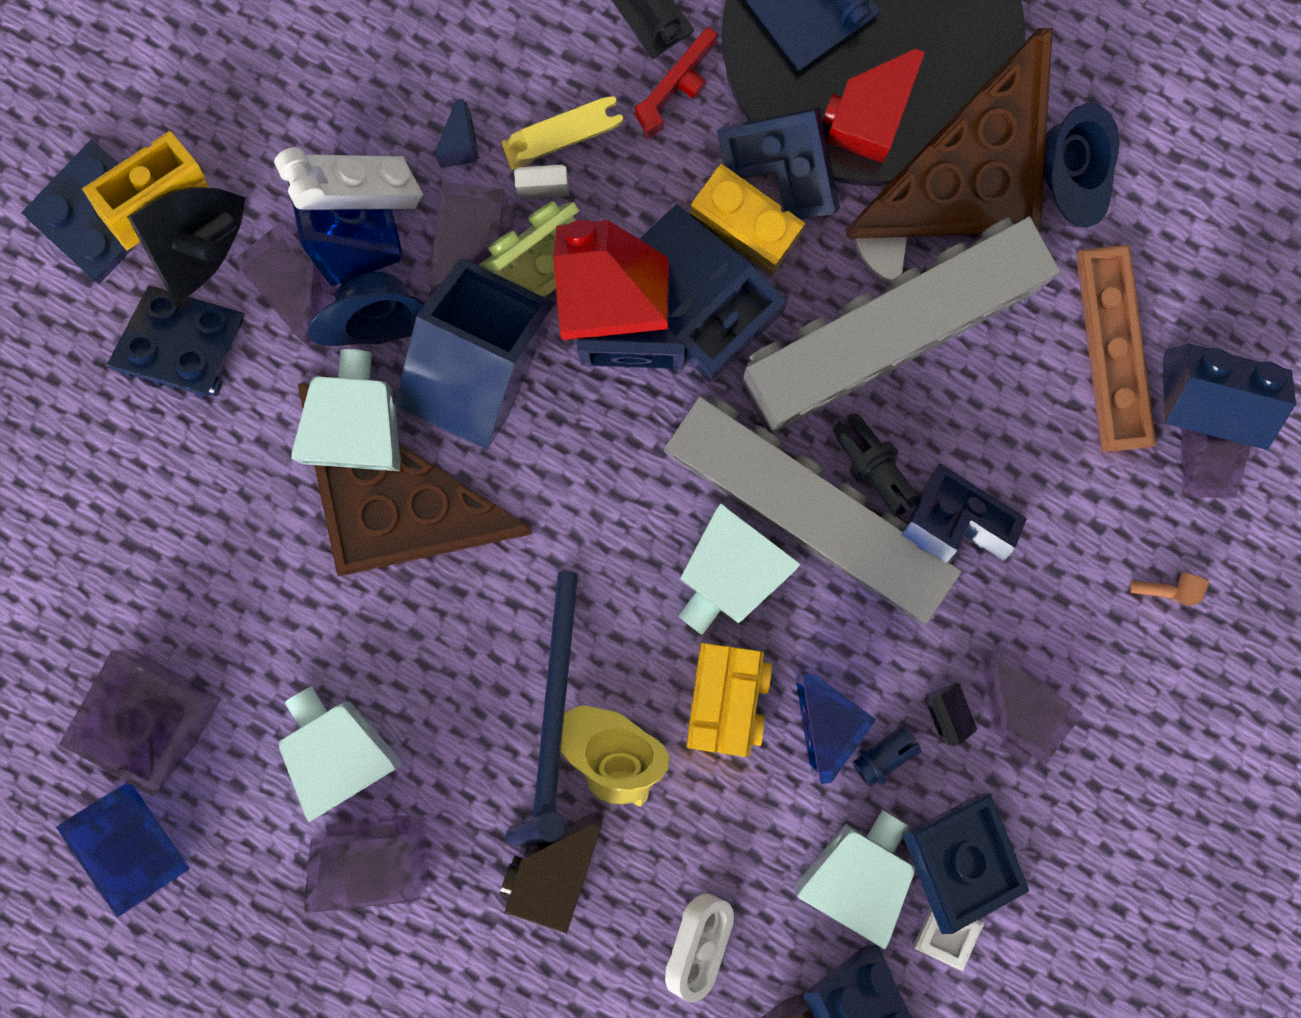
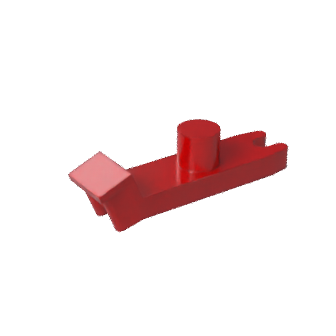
(681, 77)

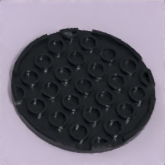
(962, 51)

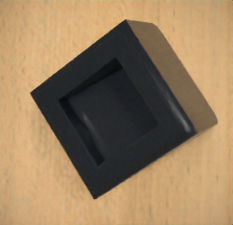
(951, 714)

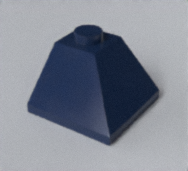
(633, 350)

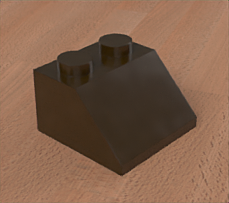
(550, 876)

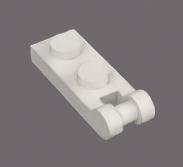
(348, 181)

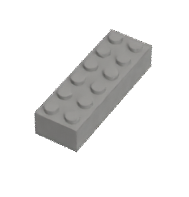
(899, 324)

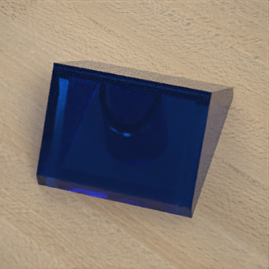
(348, 241)
(830, 725)
(123, 849)

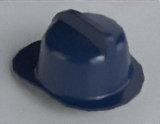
(1082, 163)
(366, 311)

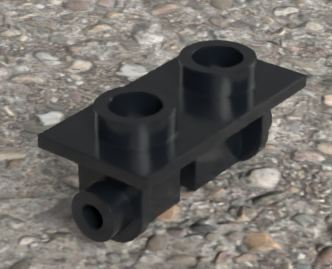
(655, 23)

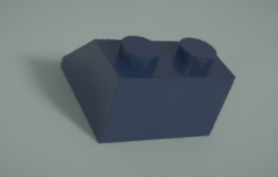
(1226, 394)

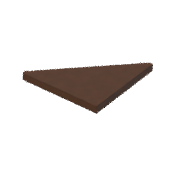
(979, 164)
(404, 514)

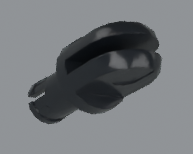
(876, 465)

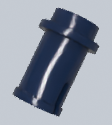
(885, 756)

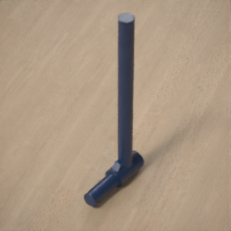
(545, 823)

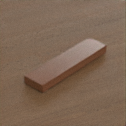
(1116, 348)

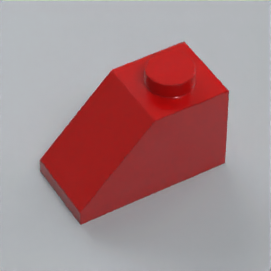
(872, 107)

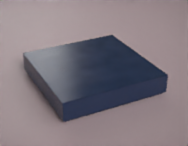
(965, 863)

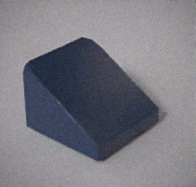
(458, 139)

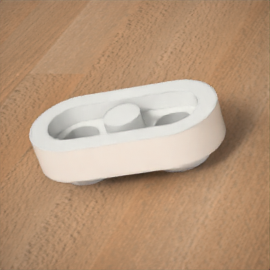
(699, 947)

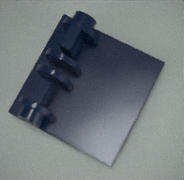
(811, 26)
(177, 342)

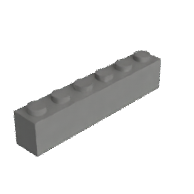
(810, 509)

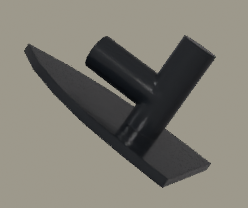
(188, 235)

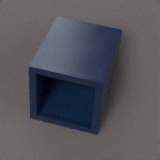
(472, 352)

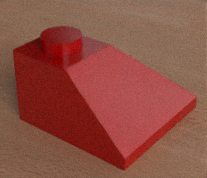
(608, 281)

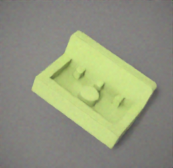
(529, 256)

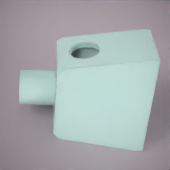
(349, 419)
(731, 571)
(332, 753)
(861, 879)

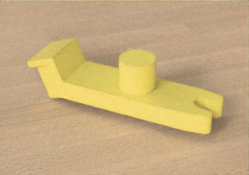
(560, 132)

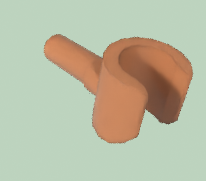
(1188, 591)

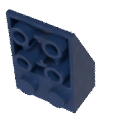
(714, 293)

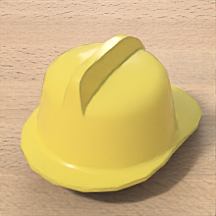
(613, 754)

